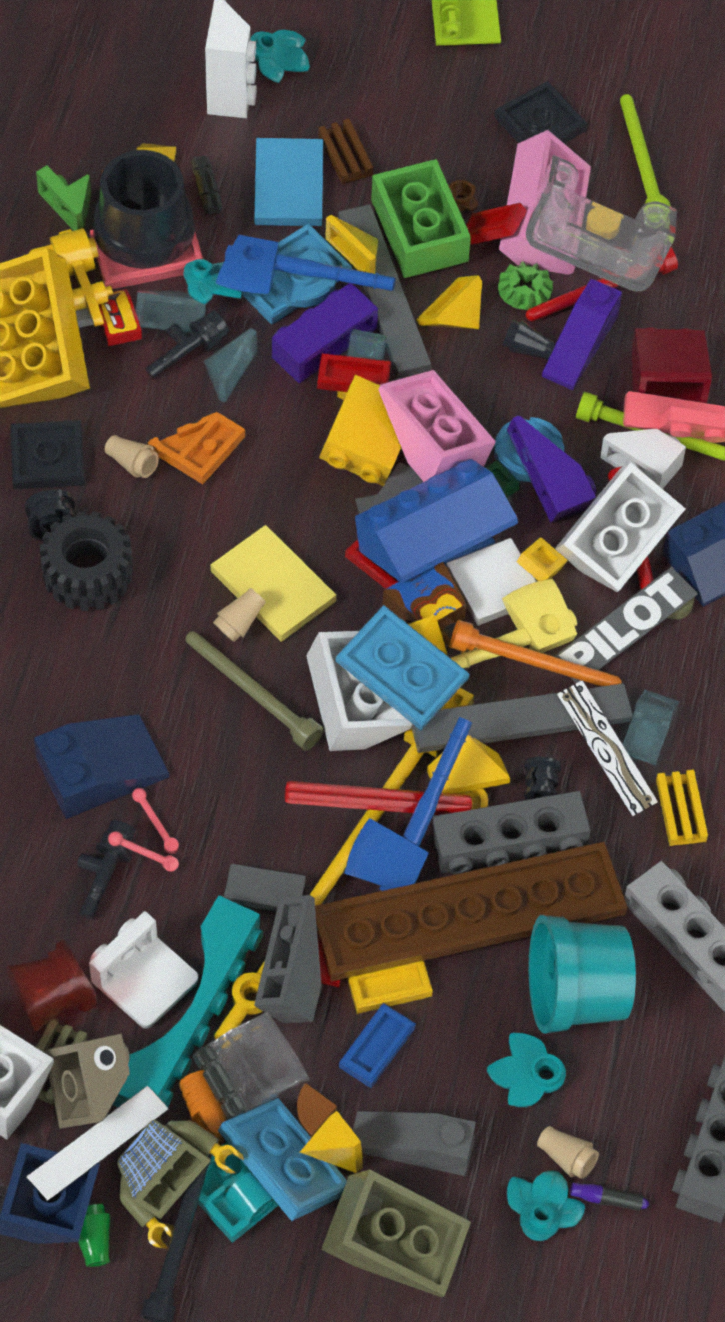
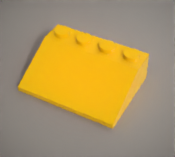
(38, 331)

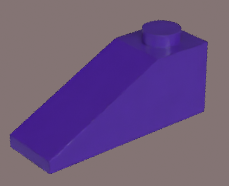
(583, 333)
(554, 474)

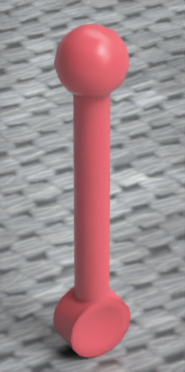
(170, 844)
(169, 862)

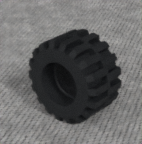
(80, 537)

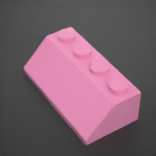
(528, 172)

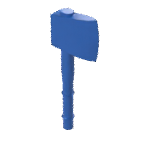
(253, 262)
(396, 860)

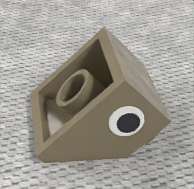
(87, 1079)

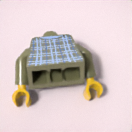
(162, 1166)

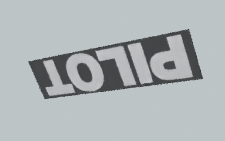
(629, 621)

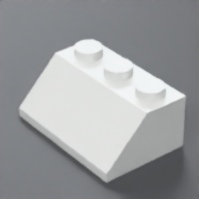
(229, 63)
(620, 528)
(349, 710)
(21, 1079)

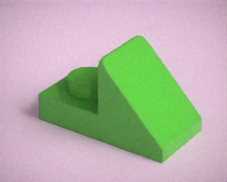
(67, 200)

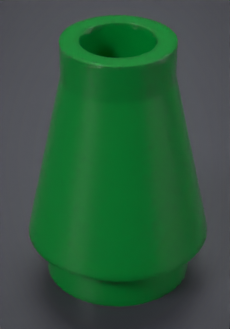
(95, 1236)

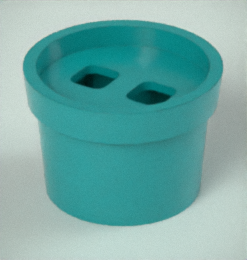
(579, 973)

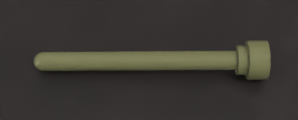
(304, 731)

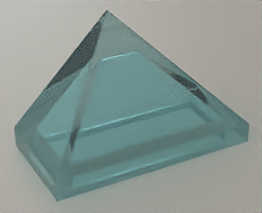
(166, 308)
(230, 363)

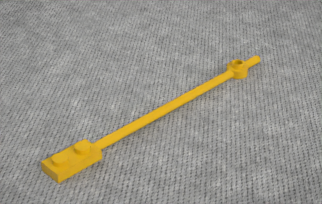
(250, 982)

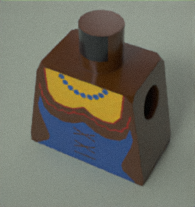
(428, 595)

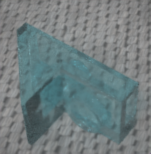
(649, 726)

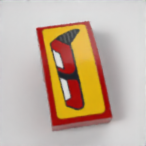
(120, 319)

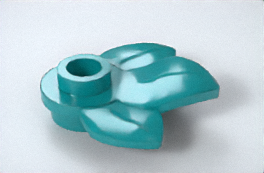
(280, 53)
(201, 281)
(522, 1071)
(544, 1200)

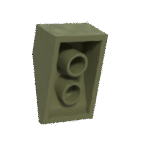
(396, 1233)

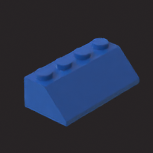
(434, 520)

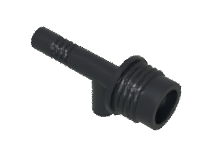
(206, 332)
(105, 867)

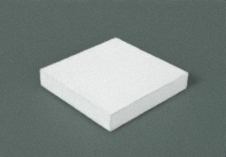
(487, 578)

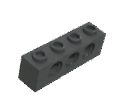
(524, 818)
(696, 1191)

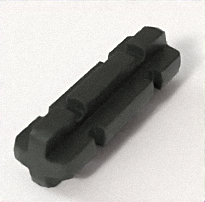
(206, 185)
(220, 1082)

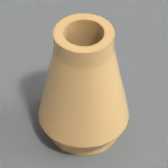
(135, 457)
(239, 615)
(569, 1152)

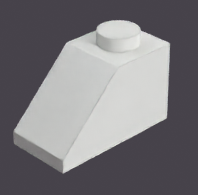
(649, 450)

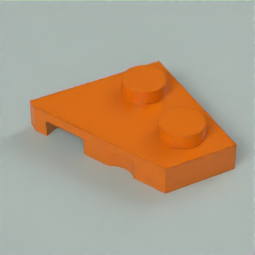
(200, 446)

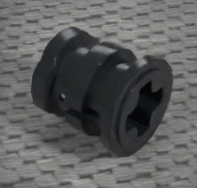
(541, 777)

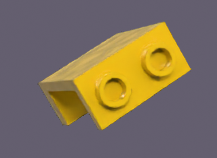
(363, 435)

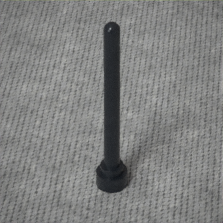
(160, 1303)

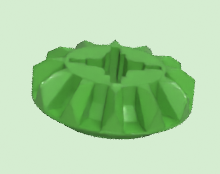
(522, 296)

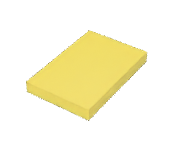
(279, 576)

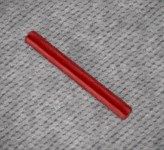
(369, 798)

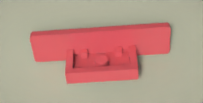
(675, 416)

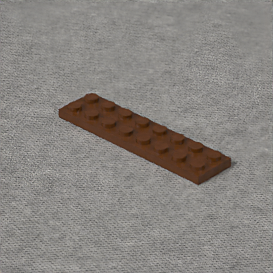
(466, 910)

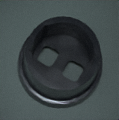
(163, 224)

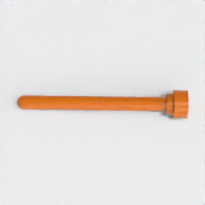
(467, 637)

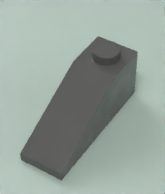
(292, 965)
(417, 1139)

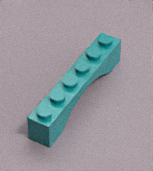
(225, 939)

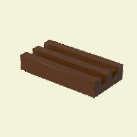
(337, 132)

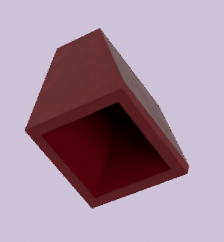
(671, 363)

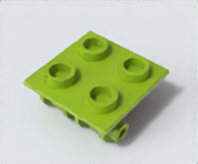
(465, 22)

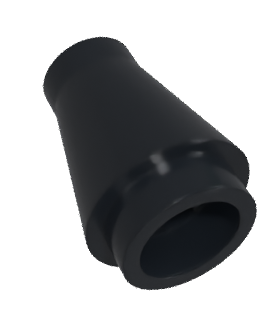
(527, 340)

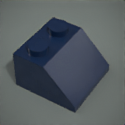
(698, 553)
(33, 1217)

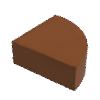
(313, 1109)

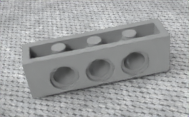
(671, 927)

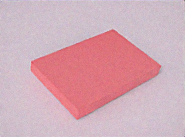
(121, 276)

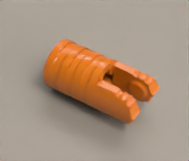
(202, 1103)

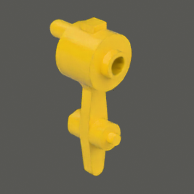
(80, 256)

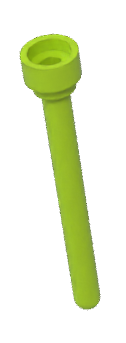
(641, 151)
(592, 409)

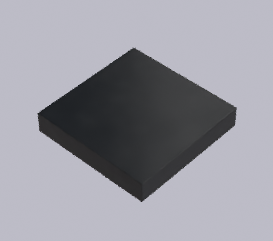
(540, 111)
(47, 454)

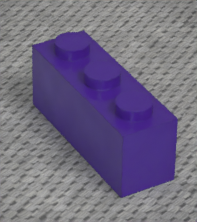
(323, 330)

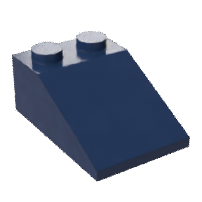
(98, 761)

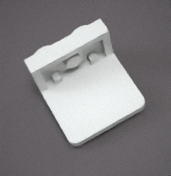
(141, 972)

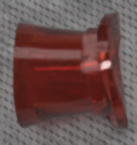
(51, 986)

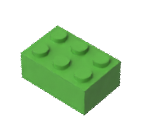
(420, 218)

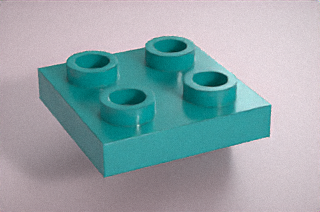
(235, 1199)

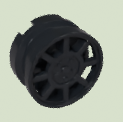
(46, 509)

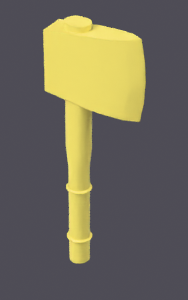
(540, 620)

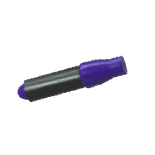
(607, 1196)

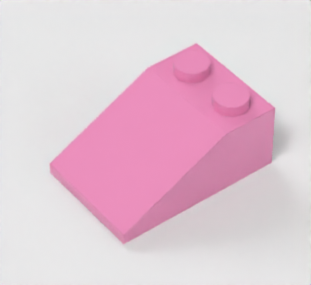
(433, 425)

